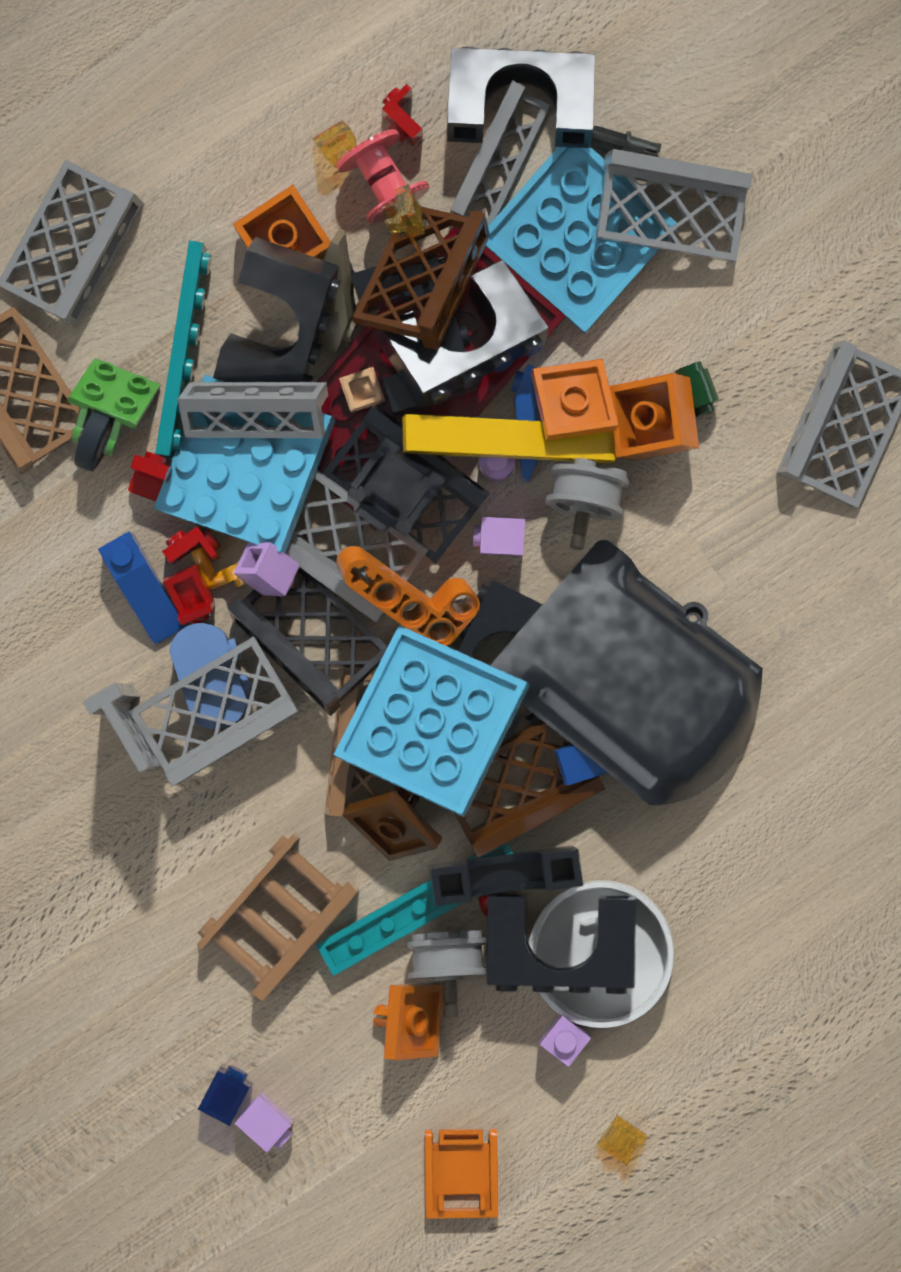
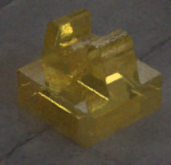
(335, 140)
(406, 211)
(622, 1139)

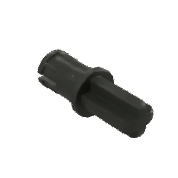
(609, 139)

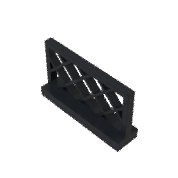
(458, 483)
(294, 661)

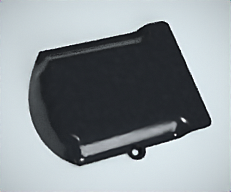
(636, 679)

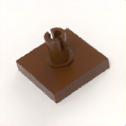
(393, 824)

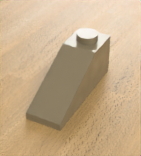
(343, 307)

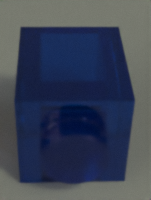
(225, 1094)

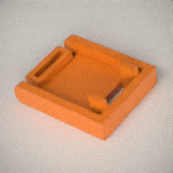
(461, 1166)

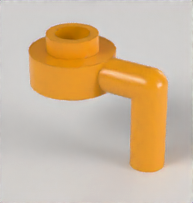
(214, 579)

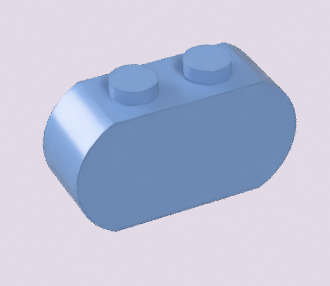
(197, 647)

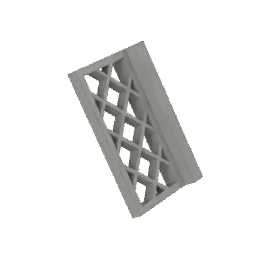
(676, 174)
(98, 252)
(818, 412)
(325, 568)
(114, 703)
(229, 739)

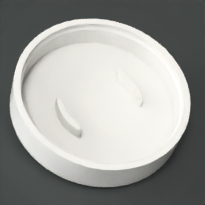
(569, 934)

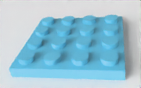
(552, 231)
(244, 484)
(431, 720)

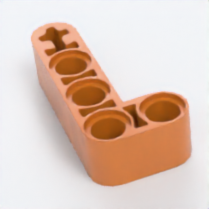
(401, 593)

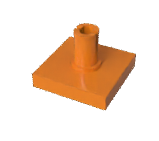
(574, 399)
(411, 1021)

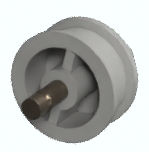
(587, 494)
(447, 959)

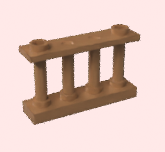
(288, 950)

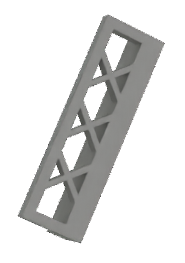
(491, 145)
(257, 398)

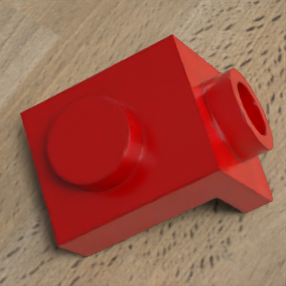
(398, 118)
(148, 475)
(183, 544)
(190, 595)

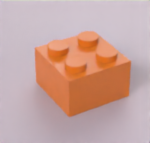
(285, 222)
(654, 417)

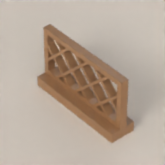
(10, 437)
(340, 772)

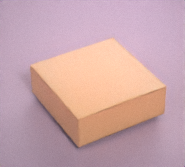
(362, 390)

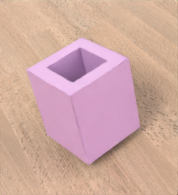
(500, 536)
(266, 569)
(564, 1039)
(265, 1123)

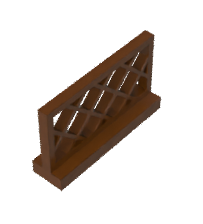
(447, 290)
(527, 812)

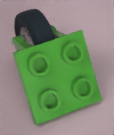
(117, 401)

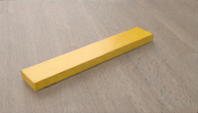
(499, 439)

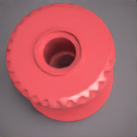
(379, 171)

